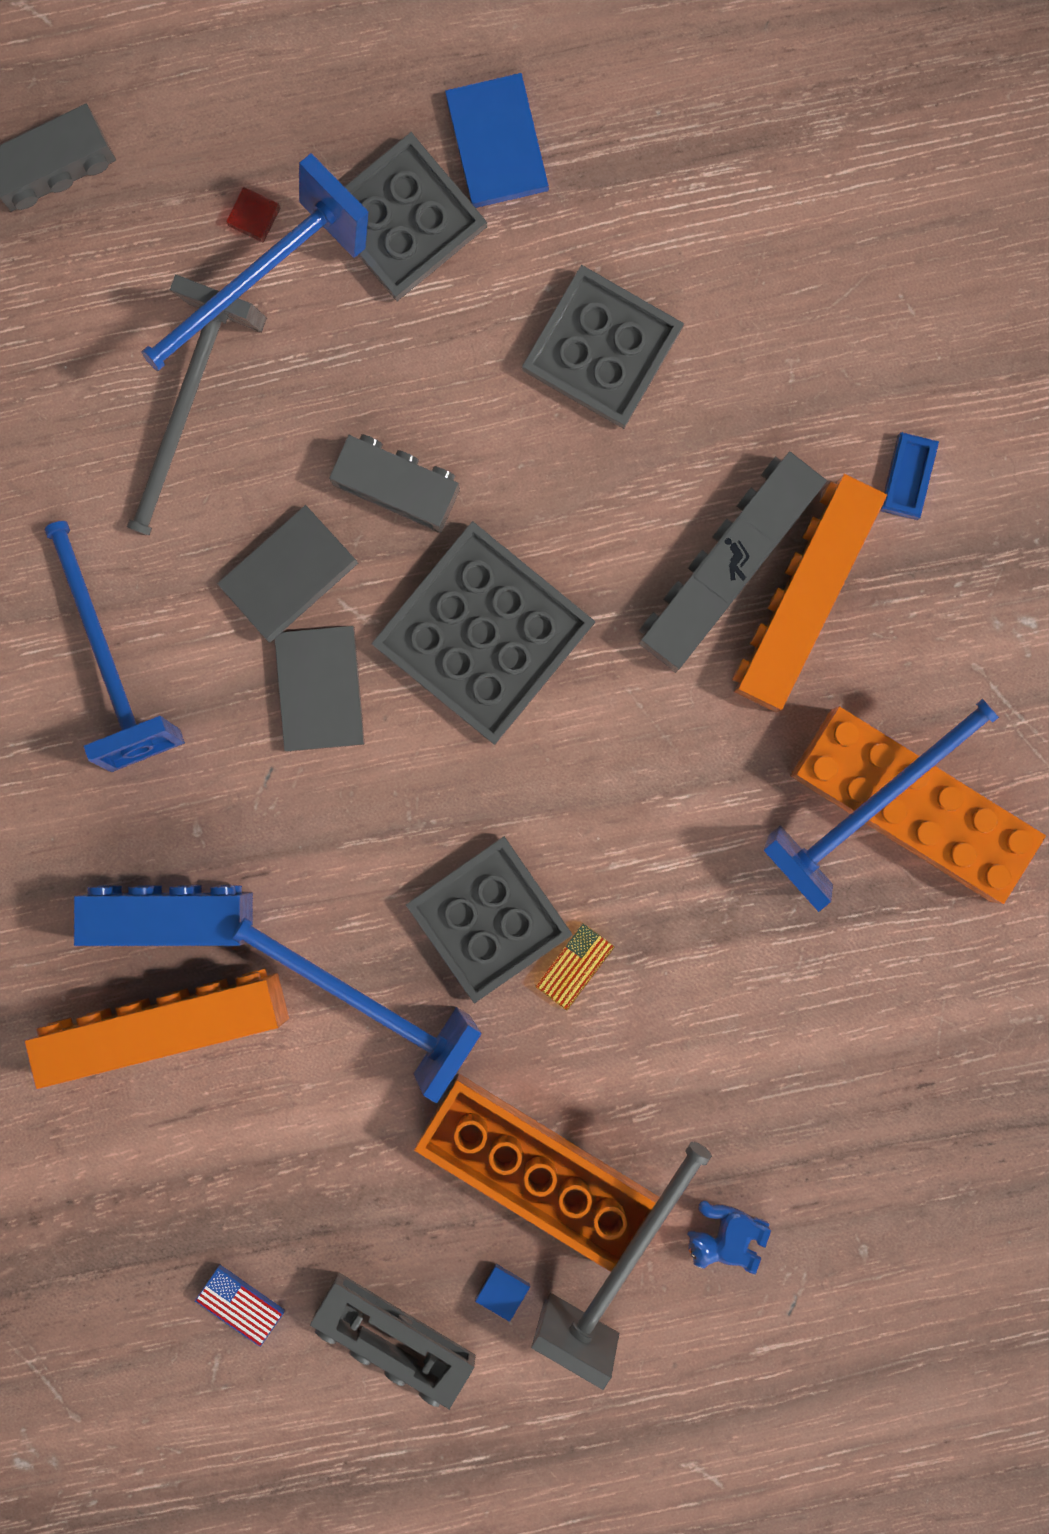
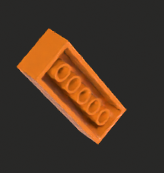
(931, 818)
(158, 1030)
(535, 1172)

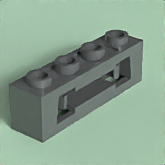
(445, 1365)

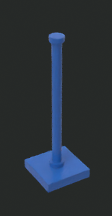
(329, 207)
(134, 741)
(802, 865)
(444, 1053)

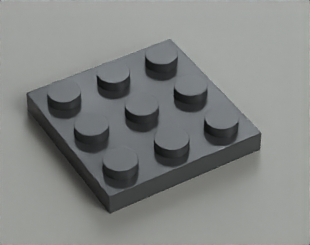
(413, 216)
(602, 346)
(489, 919)

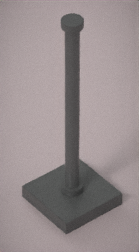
(238, 312)
(578, 1337)

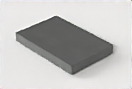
(287, 573)
(319, 689)

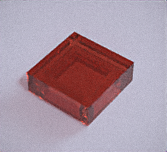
(253, 214)

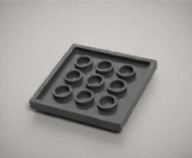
(483, 633)

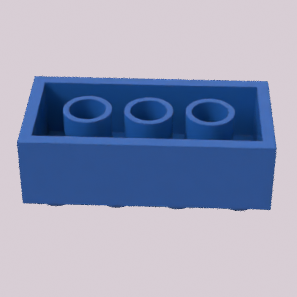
(159, 918)

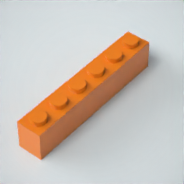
(809, 593)

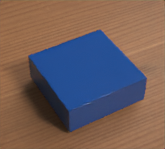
(502, 1292)

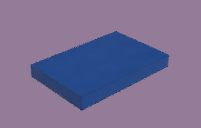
(497, 140)

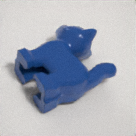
(732, 1241)

